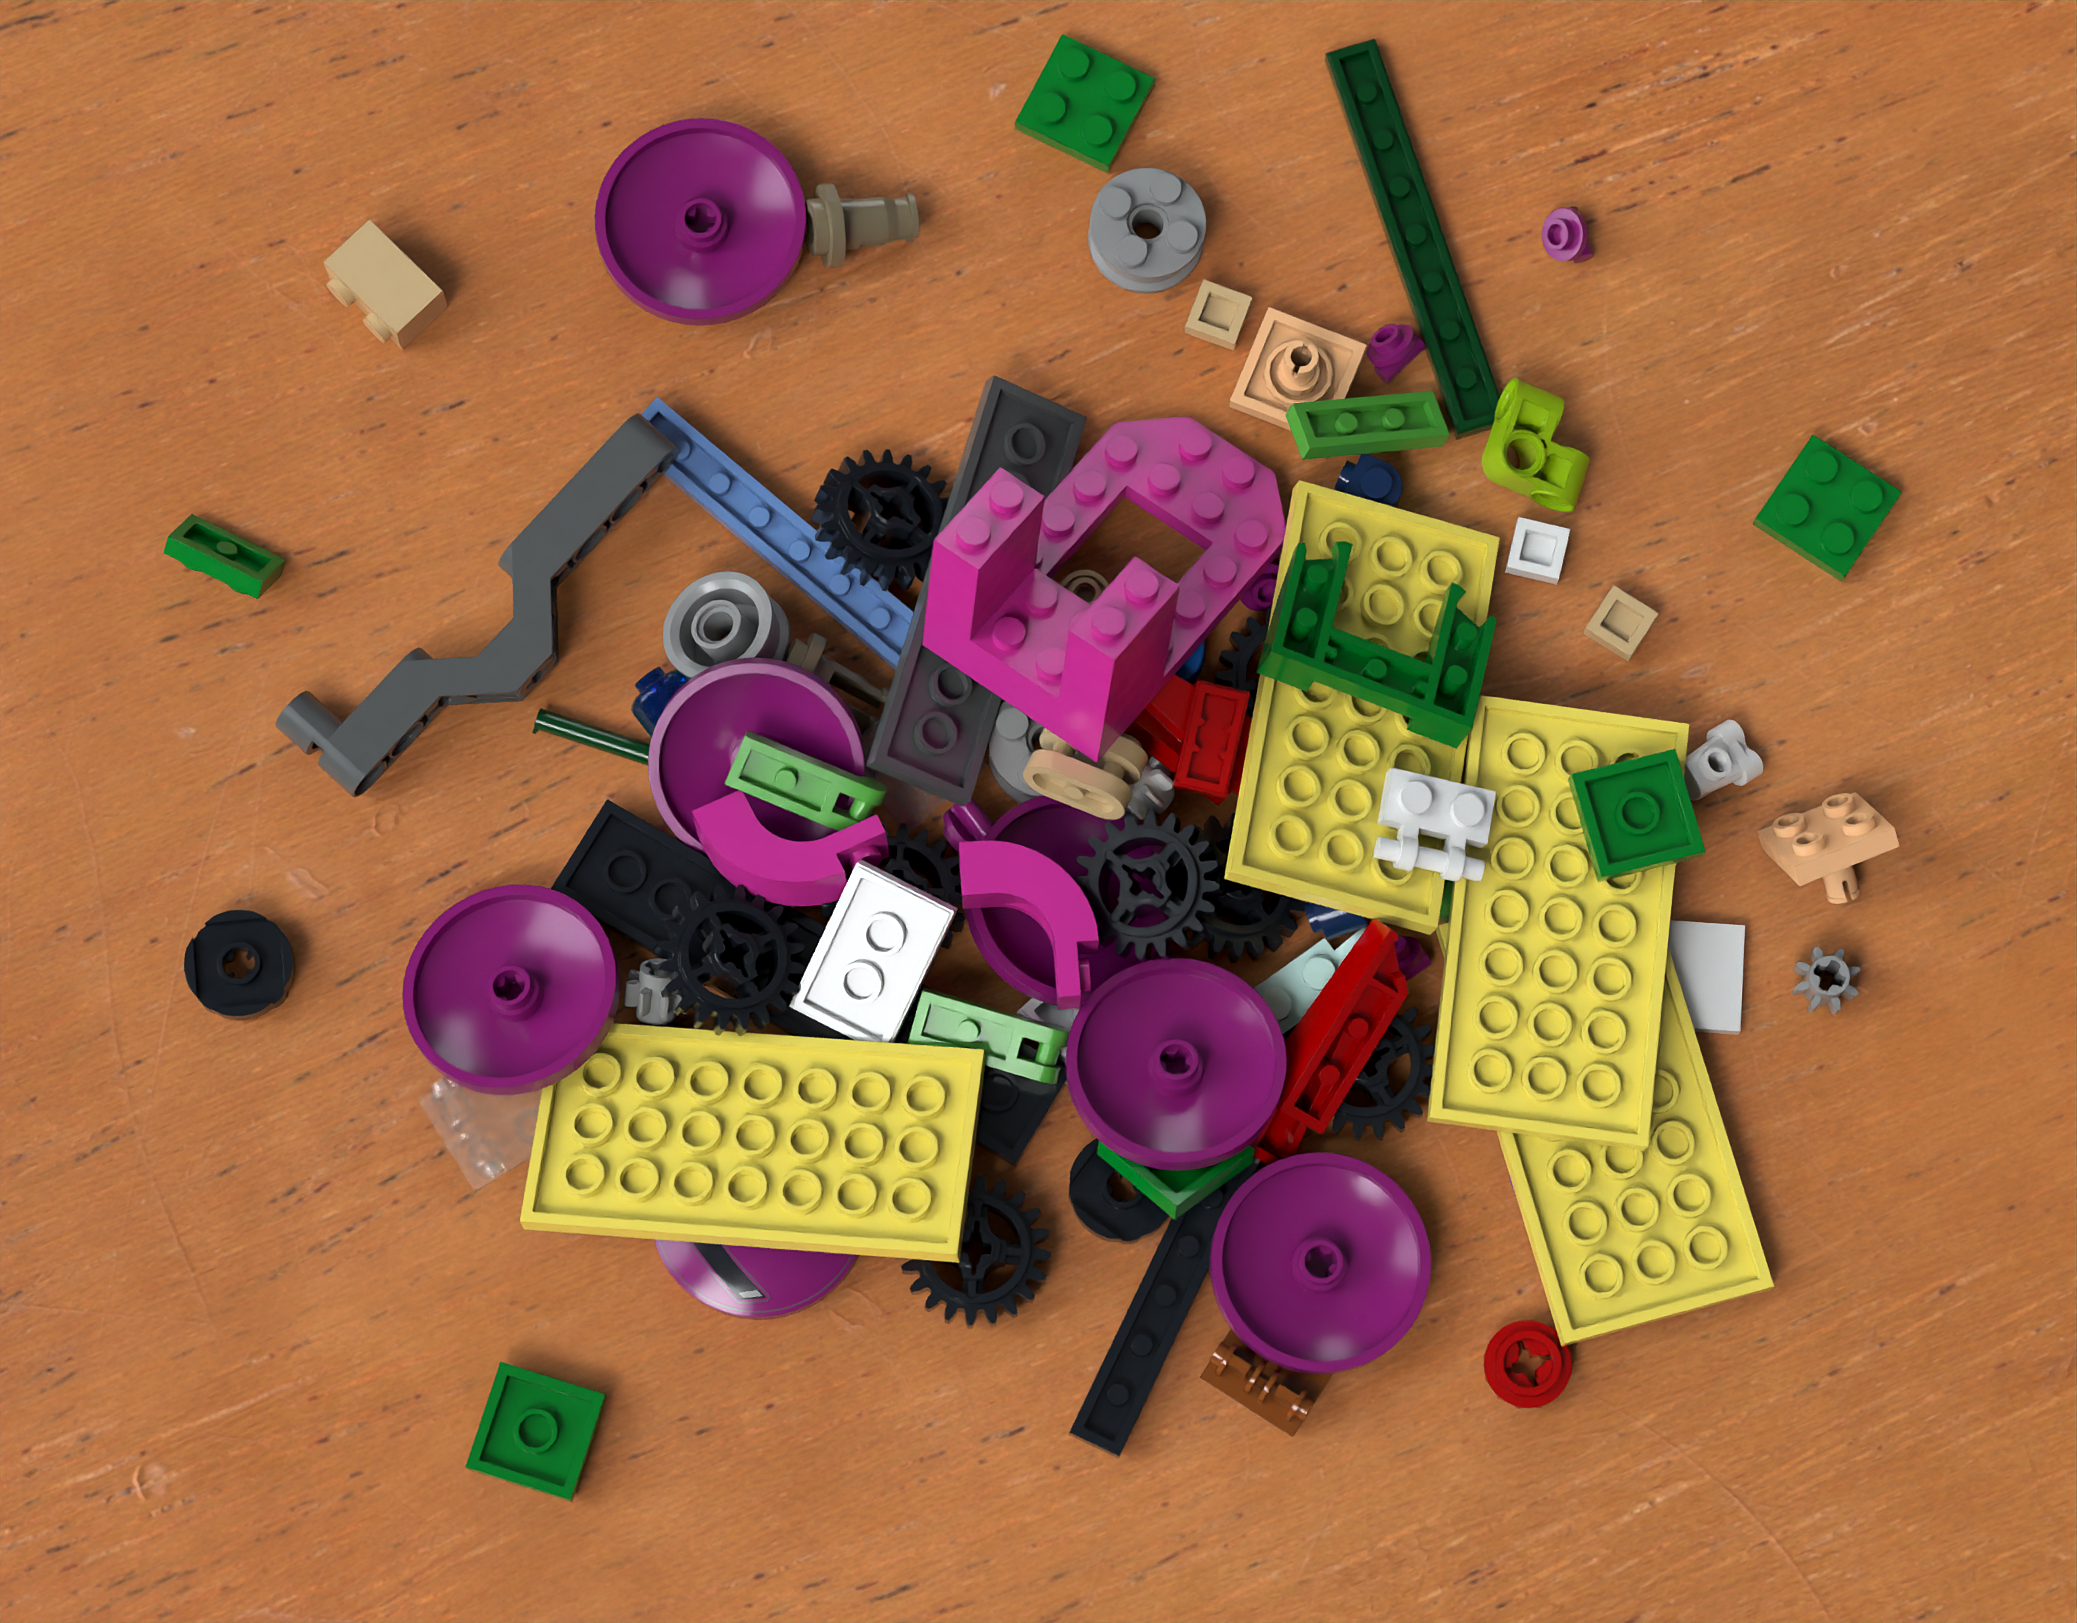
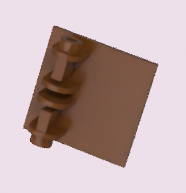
(1261, 1386)

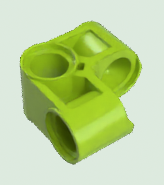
(1547, 471)

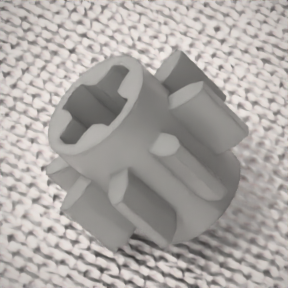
(1839, 981)
(644, 993)

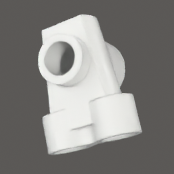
(1721, 761)

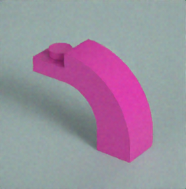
(781, 868)
(1032, 883)

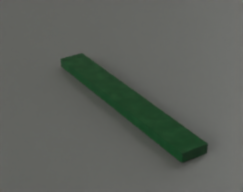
(1415, 237)

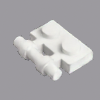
(1438, 810)

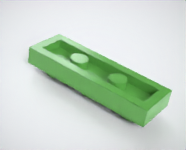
(1367, 425)

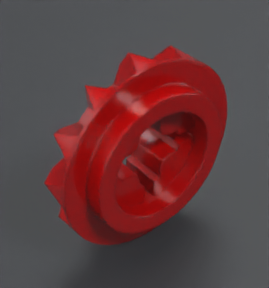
(1538, 1341)

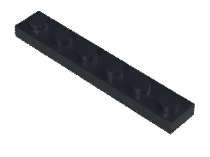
(1152, 1323)

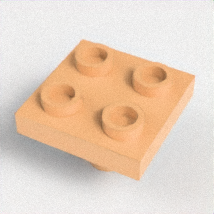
(1294, 365)
(1829, 843)

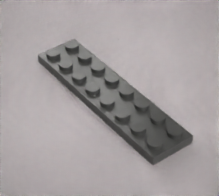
(934, 713)

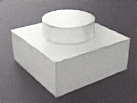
(1537, 550)

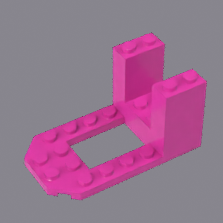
(1099, 664)

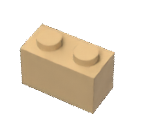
(384, 286)

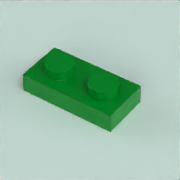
(224, 556)

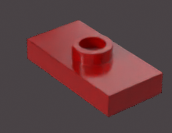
(1211, 739)

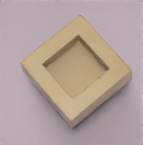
(1218, 314)
(1620, 623)

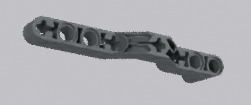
(521, 653)

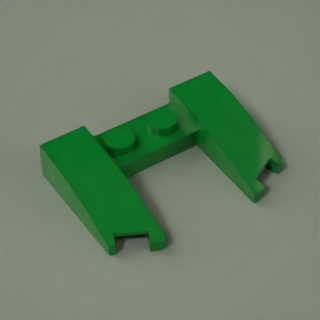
(1305, 648)

